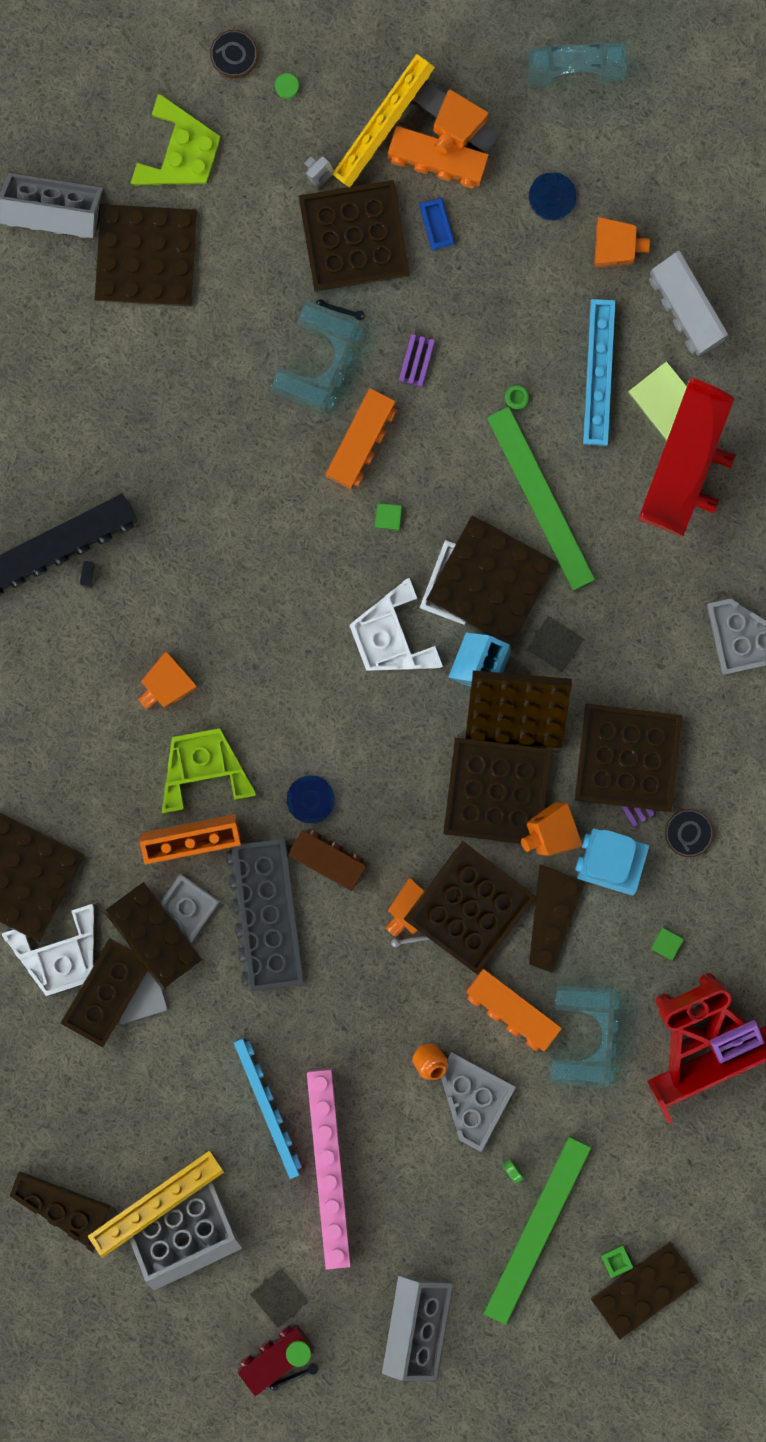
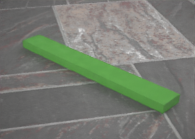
(540, 498)
(537, 1230)

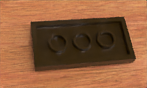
(152, 935)
(105, 993)
(644, 1290)

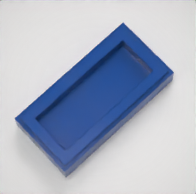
(436, 224)

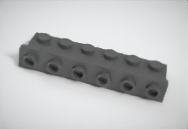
(264, 915)

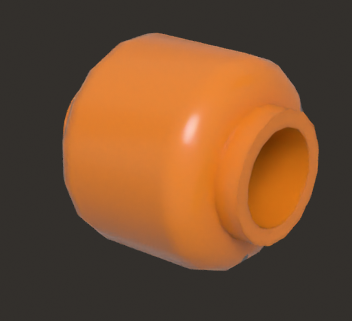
(430, 1061)

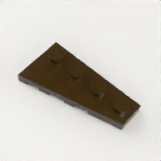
(554, 908)
(61, 1207)

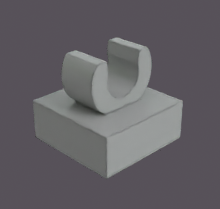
(319, 171)

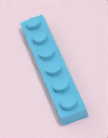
(599, 372)
(272, 1117)

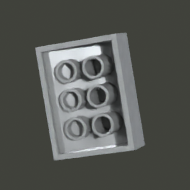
(185, 1239)

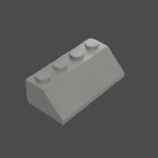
(50, 205)
(688, 304)
(417, 1329)

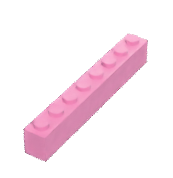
(328, 1168)

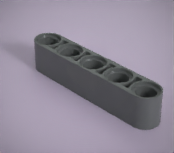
(431, 100)

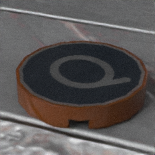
(233, 54)
(689, 833)

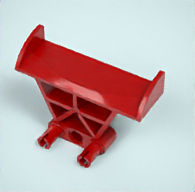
(687, 459)
(705, 1070)

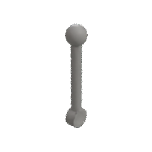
(396, 942)

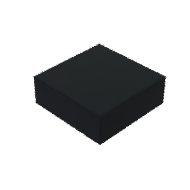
(87, 574)

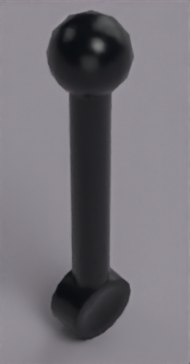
(359, 315)
(312, 1369)

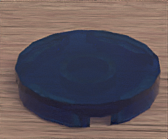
(549, 204)
(310, 799)

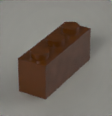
(327, 859)

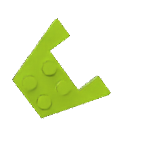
(188, 153)
(201, 758)

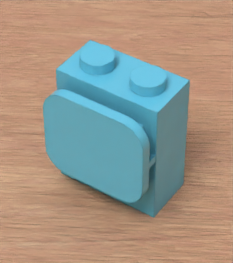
(479, 654)
(612, 861)

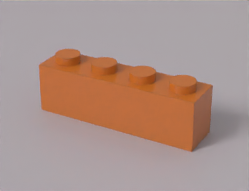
(419, 151)
(360, 439)
(190, 839)
(513, 1010)

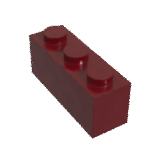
(271, 1362)

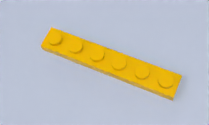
(383, 120)
(155, 1204)

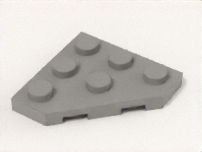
(737, 636)
(474, 1099)

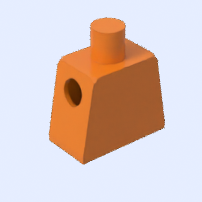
(457, 121)
(617, 243)
(165, 683)
(552, 831)
(401, 906)

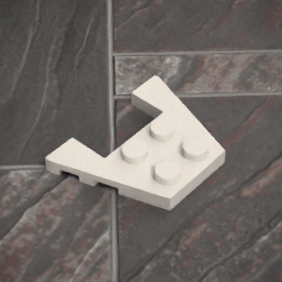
(382, 639)
(61, 963)

